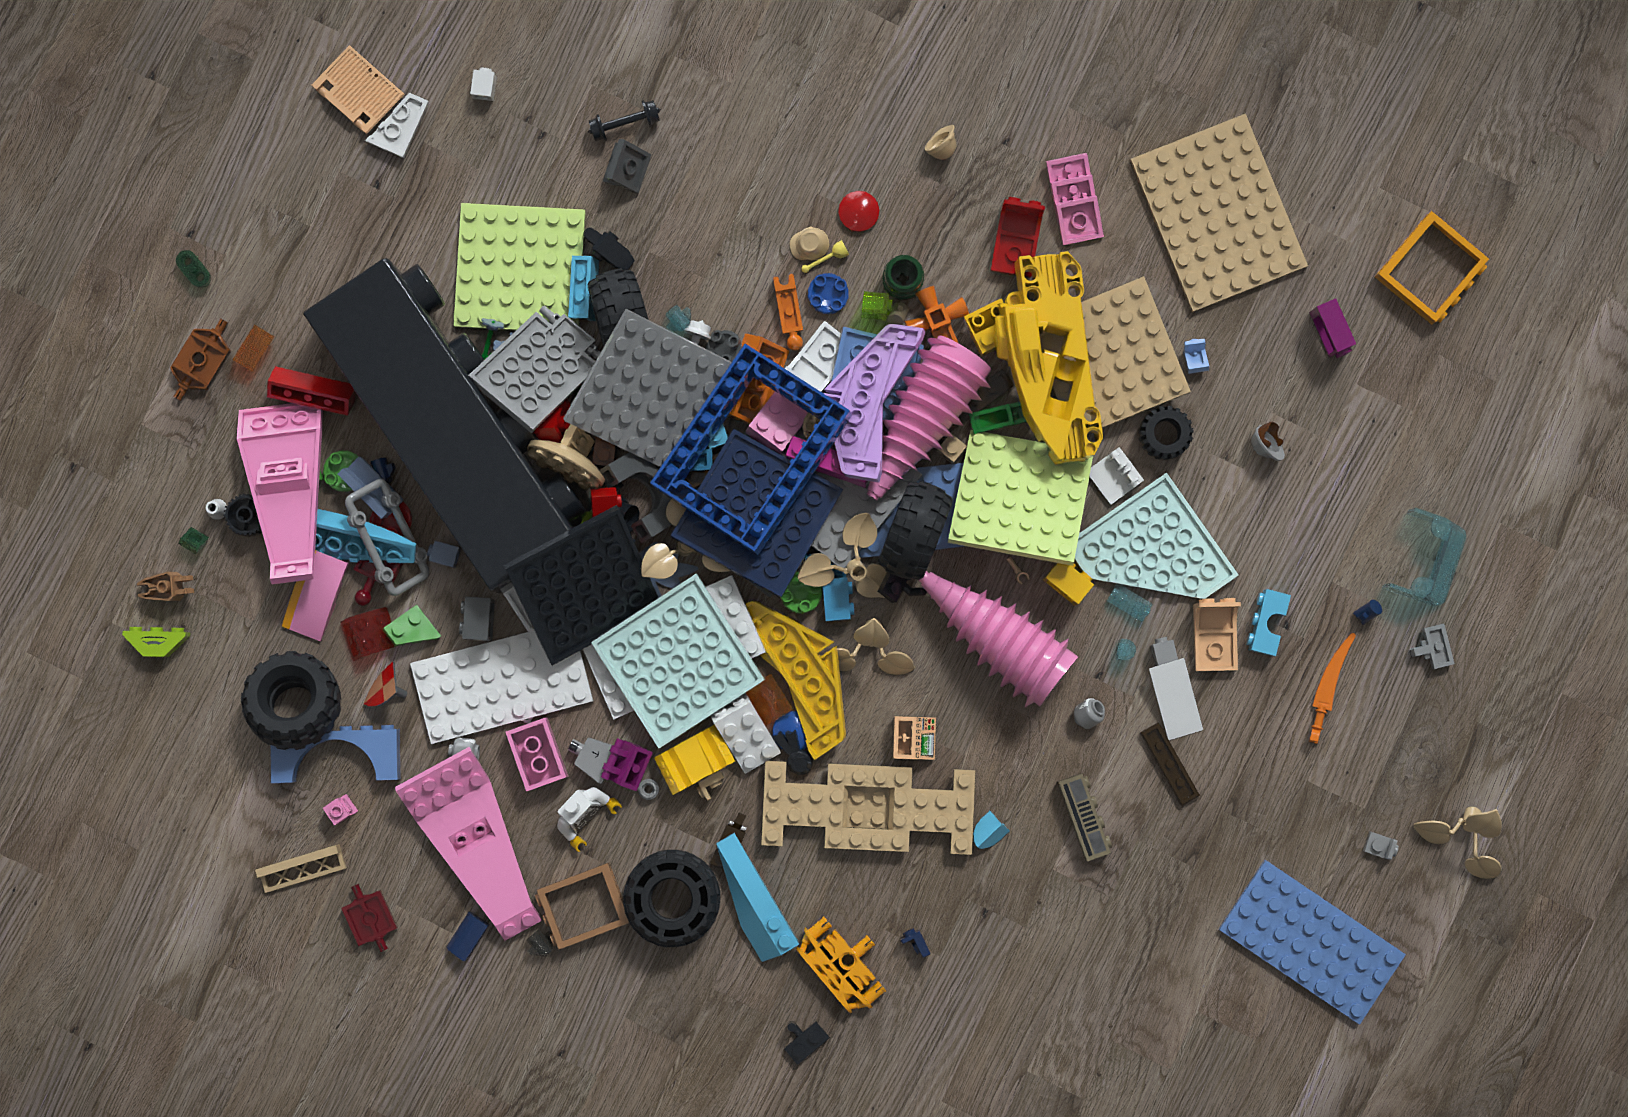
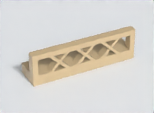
(294, 862)

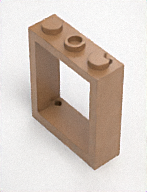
(549, 917)

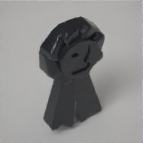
(799, 761)

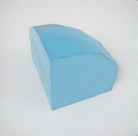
(989, 831)

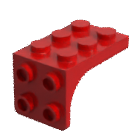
(1016, 234)

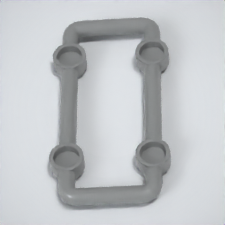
(358, 519)

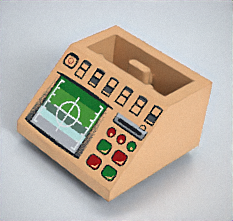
(914, 738)

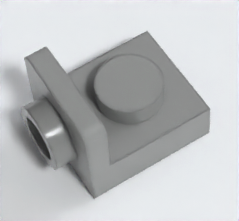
(1381, 846)

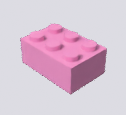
(776, 423)
(536, 754)

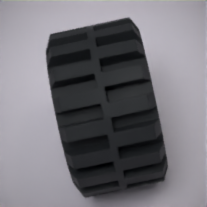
(1183, 428)

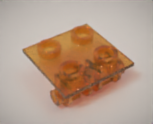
(769, 700)

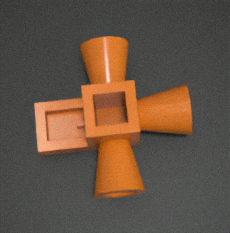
(936, 316)

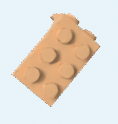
(1215, 634)

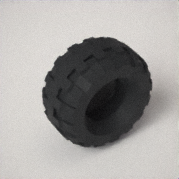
(611, 295)
(915, 530)
(275, 677)
(679, 866)

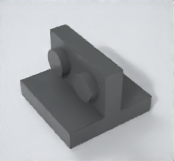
(627, 166)

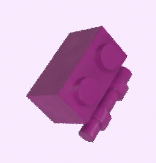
(626, 764)

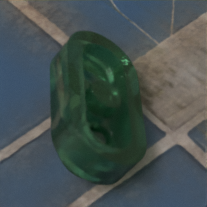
(194, 269)

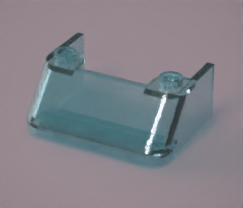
(1436, 588)

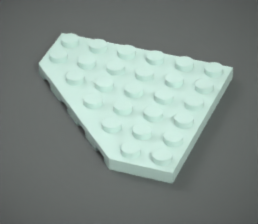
(1154, 545)

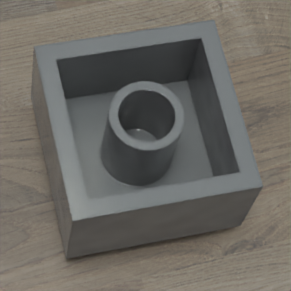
(478, 618)

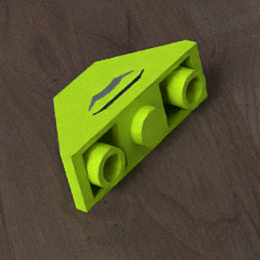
(156, 641)

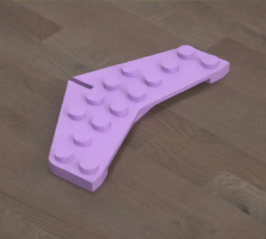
(863, 390)

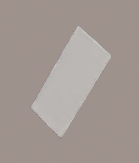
(1176, 699)

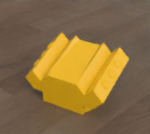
(694, 759)

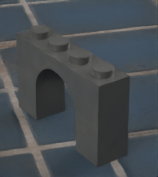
(634, 467)

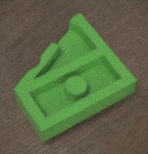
(411, 628)

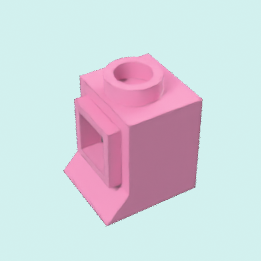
(340, 809)

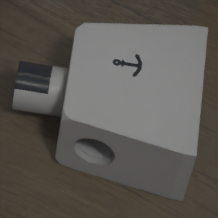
(591, 756)

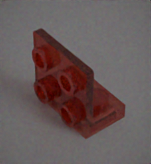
(366, 634)

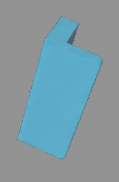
(582, 271)

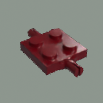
(369, 917)

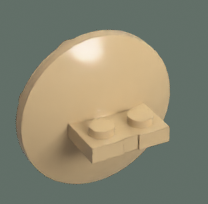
(568, 458)

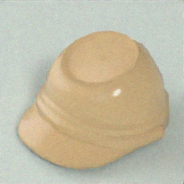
(942, 143)
(809, 244)

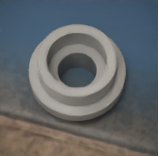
(641, 789)

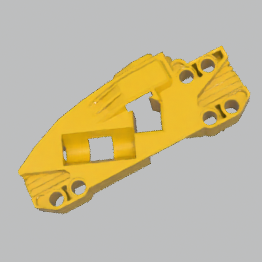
(1034, 370)

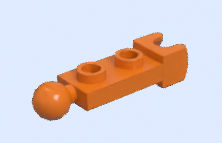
(789, 311)

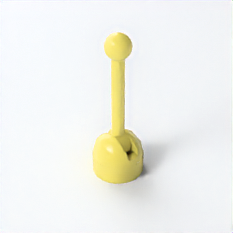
(838, 250)

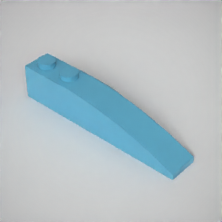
(343, 542)
(754, 904)

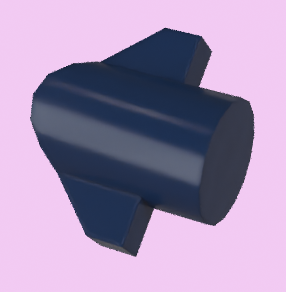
(383, 468)
(1368, 611)

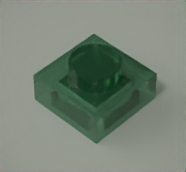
(193, 540)

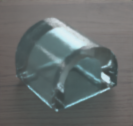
(1125, 650)

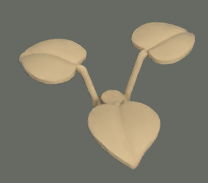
(858, 532)
(660, 562)
(875, 635)
(1486, 824)

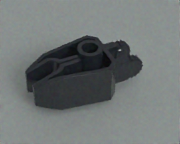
(608, 248)

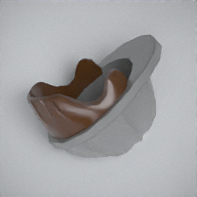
(1266, 441)

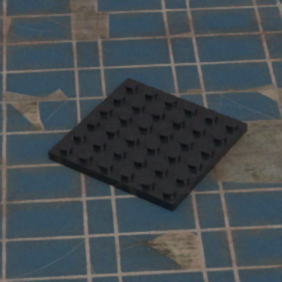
(581, 584)

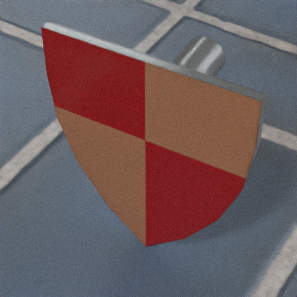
(384, 688)

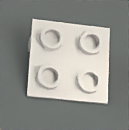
(1115, 475)

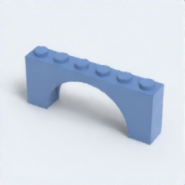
(380, 746)

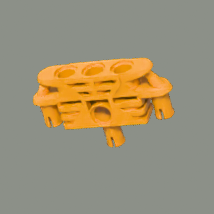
(831, 975)

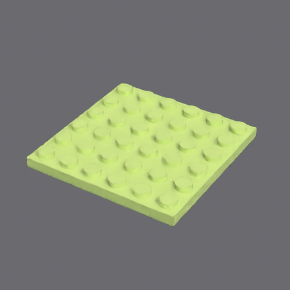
(515, 262)
(1019, 499)

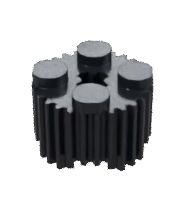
(234, 516)

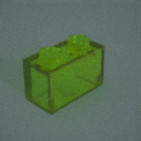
(876, 305)

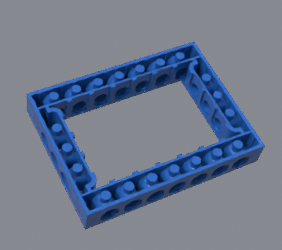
(674, 470)

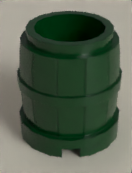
(910, 268)

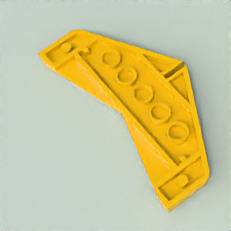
(811, 677)

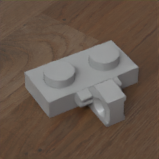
(1435, 647)

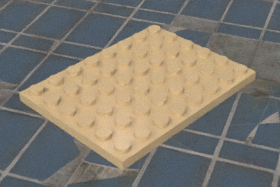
(1218, 213)

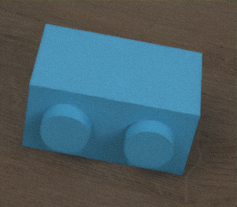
(837, 600)

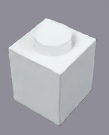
(483, 84)

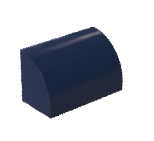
(467, 936)

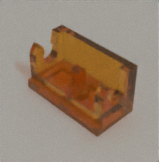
(253, 348)

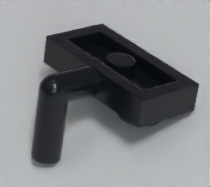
(894, 585)
(805, 1041)

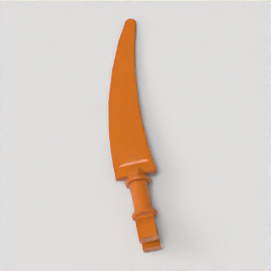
(1327, 685)

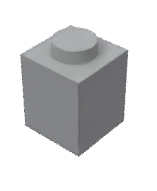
(1163, 651)

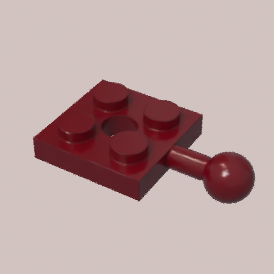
(368, 569)

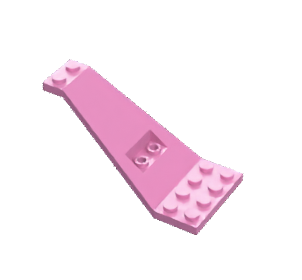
(283, 471)
(452, 803)

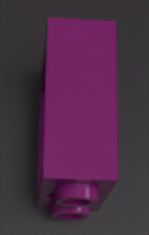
(1333, 328)

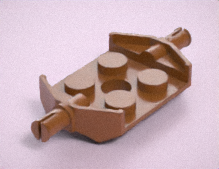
(194, 375)

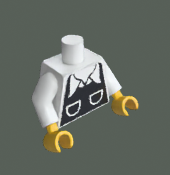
(579, 811)

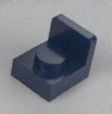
(919, 945)

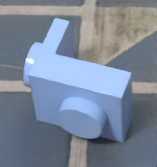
(1195, 356)

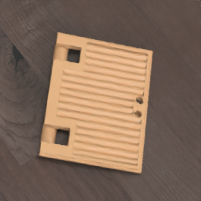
(358, 89)

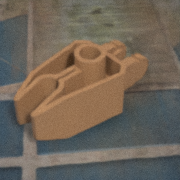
(166, 586)

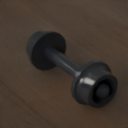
(650, 112)

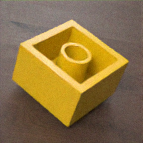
(1069, 582)

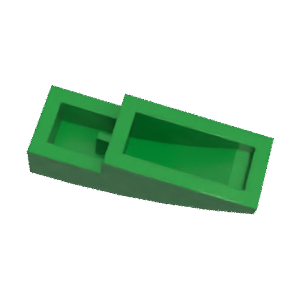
(997, 418)

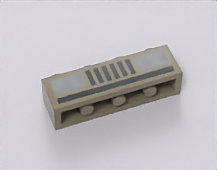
(1084, 817)

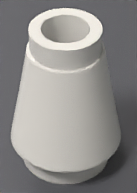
(220, 507)

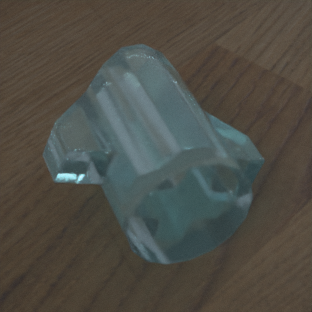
(678, 318)

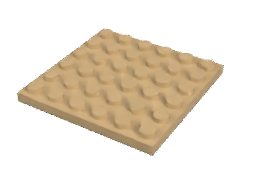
(1127, 354)

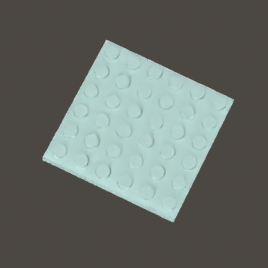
(677, 661)

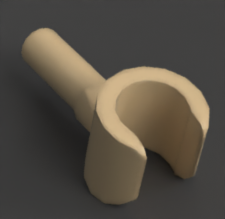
(1018, 572)

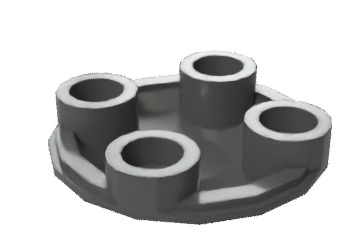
(725, 344)

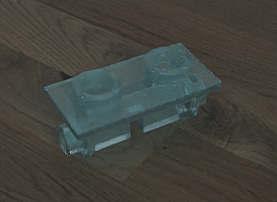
(1130, 602)

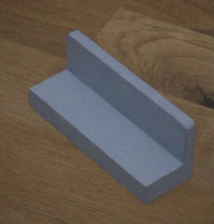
(361, 474)

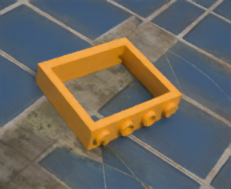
(1405, 295)

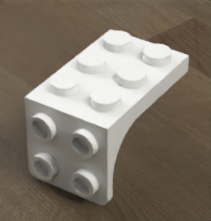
(817, 358)
(745, 733)

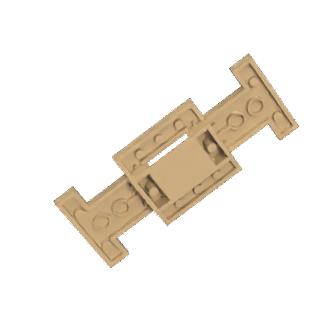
(868, 799)

